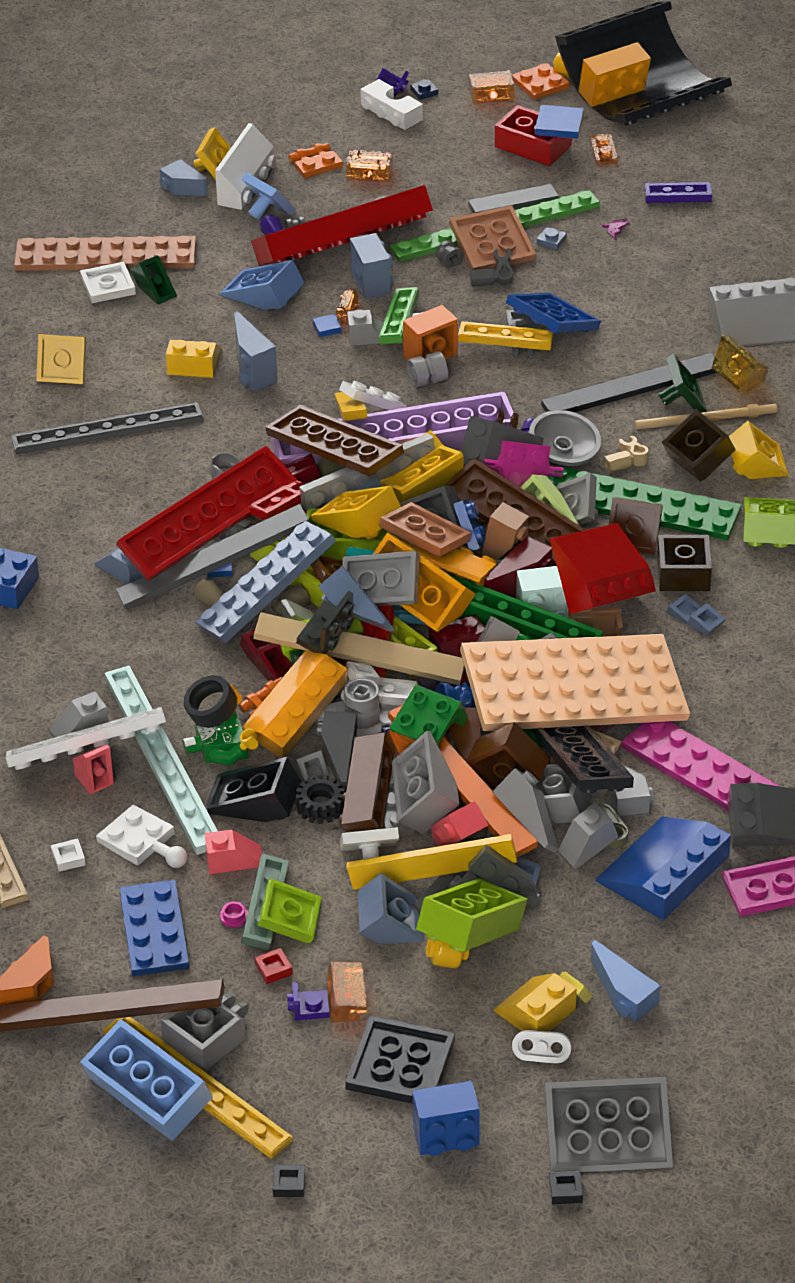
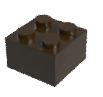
(698, 445)
(684, 563)

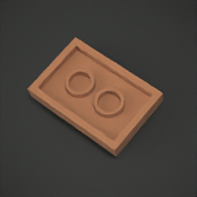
(424, 529)

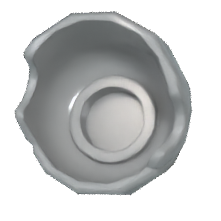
(221, 463)

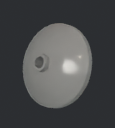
(571, 437)

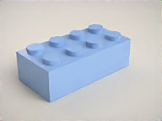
(146, 1080)

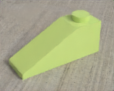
(545, 491)

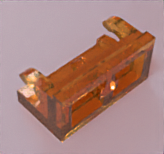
(345, 991)

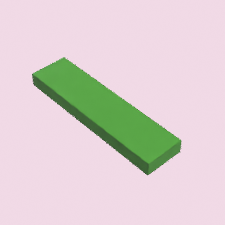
(399, 310)

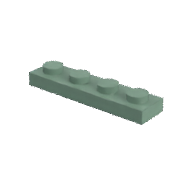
(268, 868)

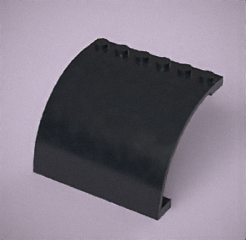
(670, 77)

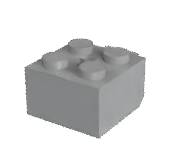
(206, 1033)

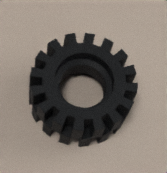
(318, 788)

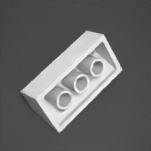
(249, 154)

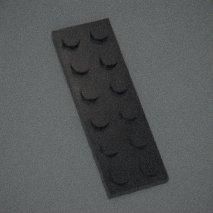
(584, 758)

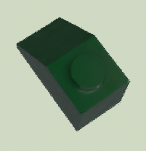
(153, 280)

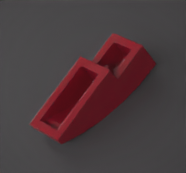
(265, 656)

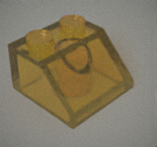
(739, 365)

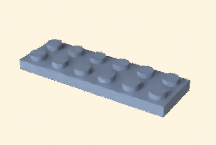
(265, 581)

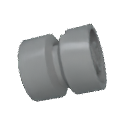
(423, 370)
(363, 699)

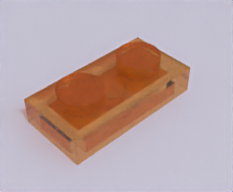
(603, 149)

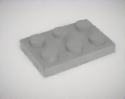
(387, 577)

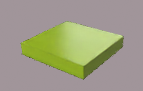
(289, 911)

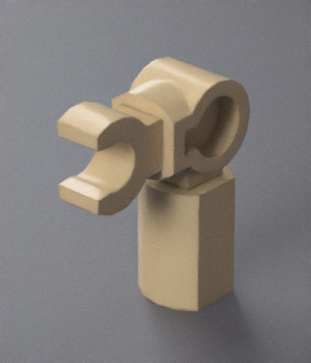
(631, 454)

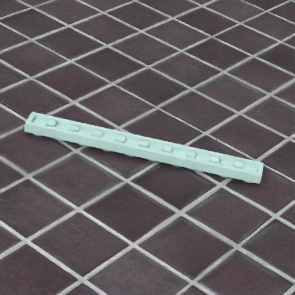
(163, 760)

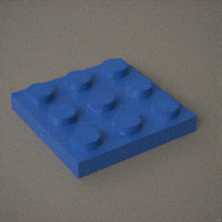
(553, 312)

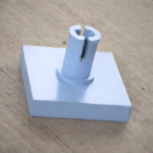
(267, 196)

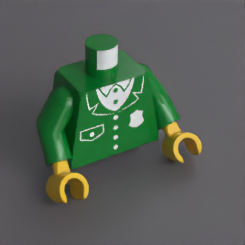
(224, 742)

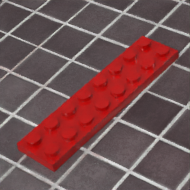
(203, 513)

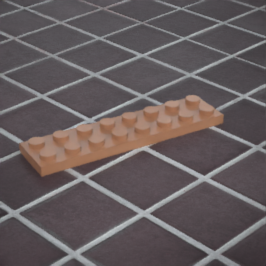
(94, 252)

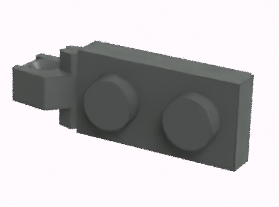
(503, 873)

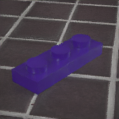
(678, 192)

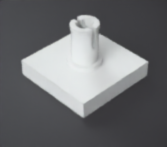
(369, 841)

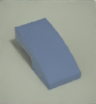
(703, 618)

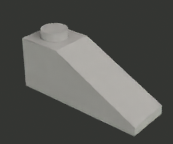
(528, 805)

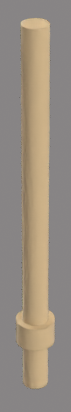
(750, 411)

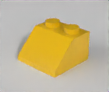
(192, 358)
(756, 453)
(539, 1003)

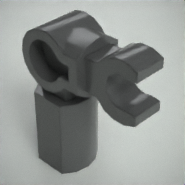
(502, 274)

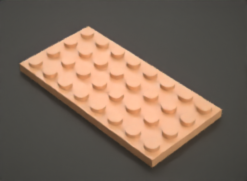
(574, 682)

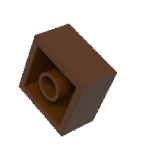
(502, 751)

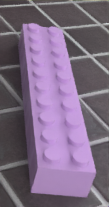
(445, 419)

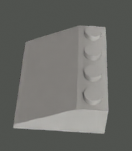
(755, 311)
(608, 1125)

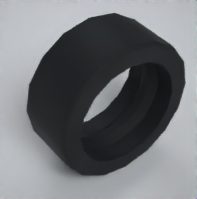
(220, 712)

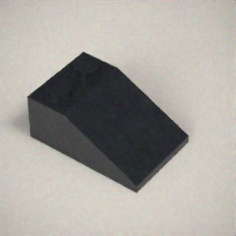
(255, 791)

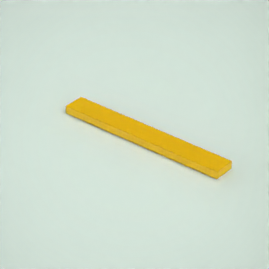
(225, 1104)

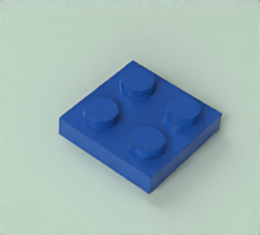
(467, 514)

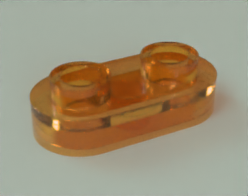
(349, 302)

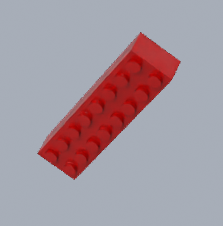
(341, 226)

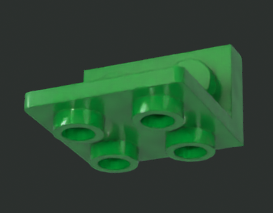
(428, 712)

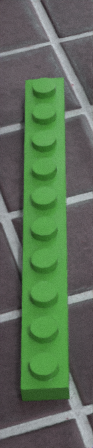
(527, 215)

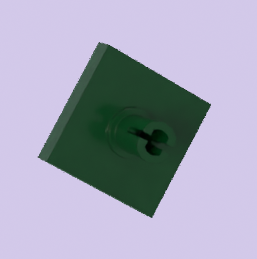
(684, 385)

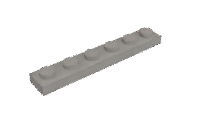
(330, 486)

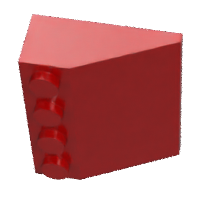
(600, 568)

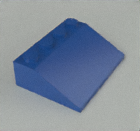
(667, 864)

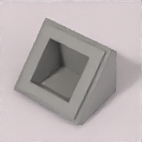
(311, 766)

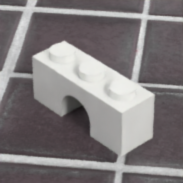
(380, 100)

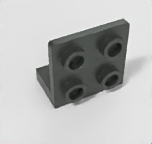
(327, 625)

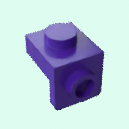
(393, 80)

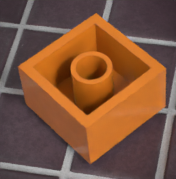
(430, 333)

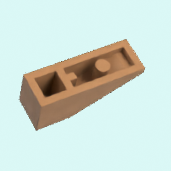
(504, 531)

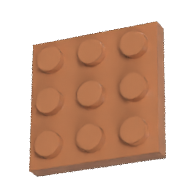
(491, 230)

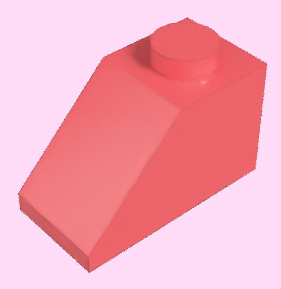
(94, 769)
(230, 852)

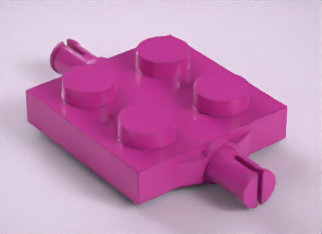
(522, 460)

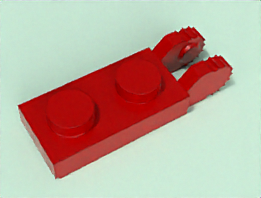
(277, 501)

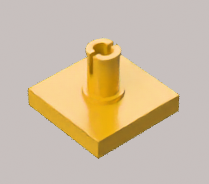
(211, 152)
(61, 359)

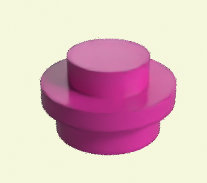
(233, 914)

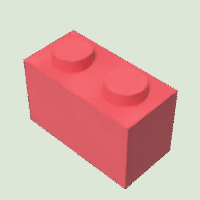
(459, 825)

